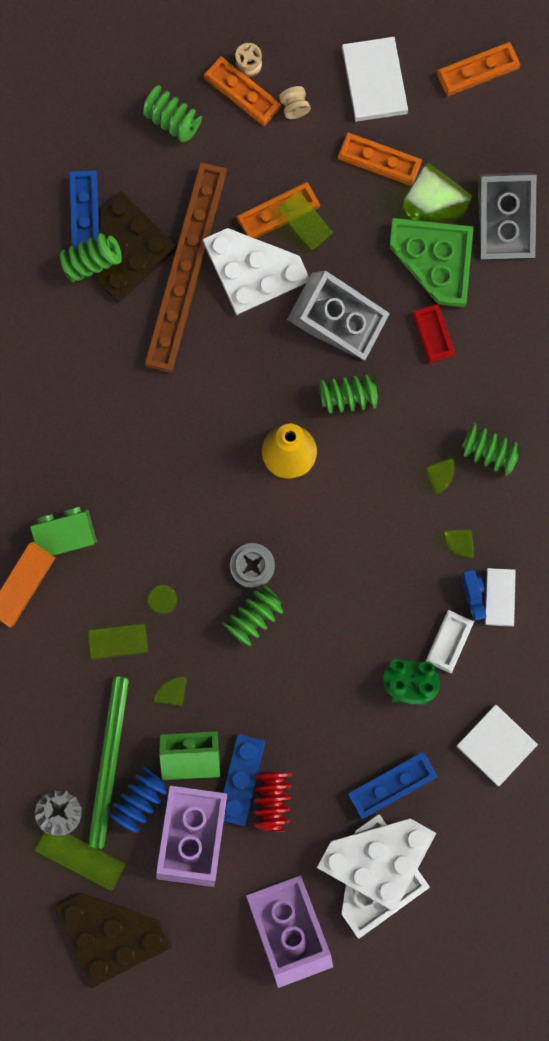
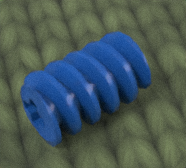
(139, 800)

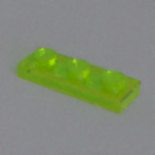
(82, 859)

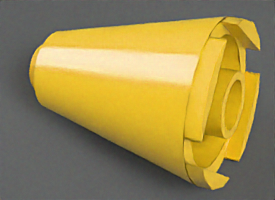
(289, 451)

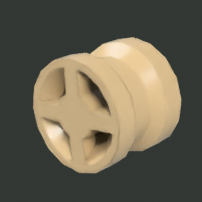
(246, 53)
(294, 102)

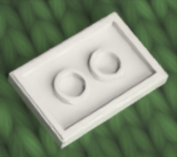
(374, 79)

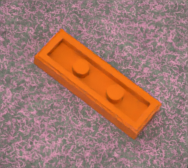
(478, 69)
(242, 91)
(379, 159)
(267, 218)
(23, 582)

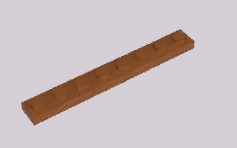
(186, 268)

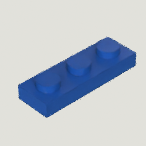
(84, 206)
(242, 778)
(392, 785)

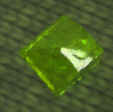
(436, 198)

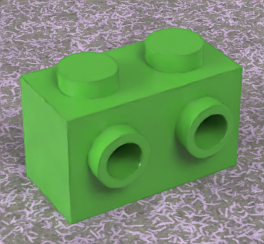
(64, 532)
(195, 755)

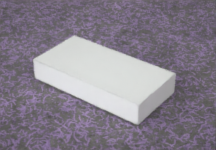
(500, 597)
(449, 641)

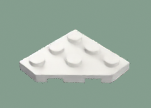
(253, 269)
(379, 860)
(363, 912)

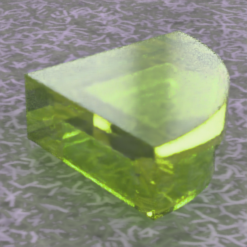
(441, 474)
(460, 542)
(172, 692)

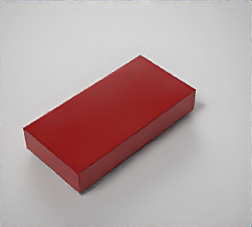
(433, 333)

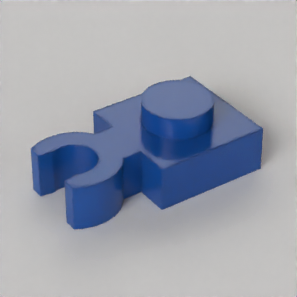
(473, 587)

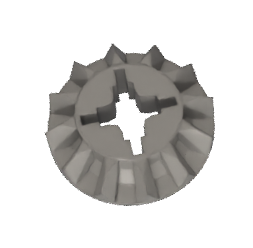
(253, 552)
(58, 825)

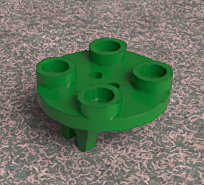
(411, 681)

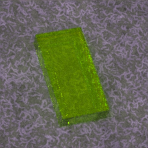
(304, 220)
(118, 641)

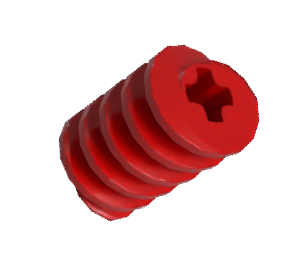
(272, 801)

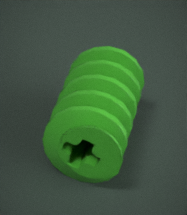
(171, 116)
(91, 257)
(348, 393)
(490, 449)
(254, 615)

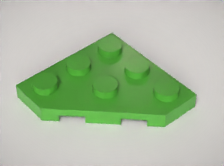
(435, 256)

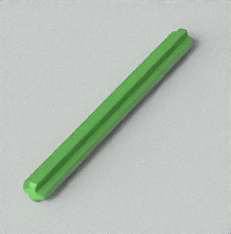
(108, 762)

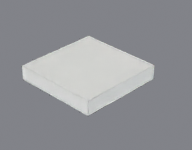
(496, 745)

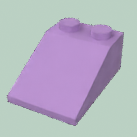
(191, 836)
(290, 931)

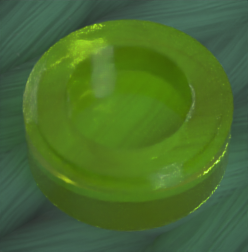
(163, 599)

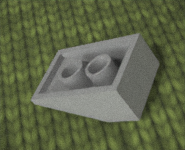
(507, 215)
(338, 315)

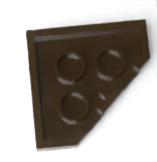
(140, 242)
(109, 936)

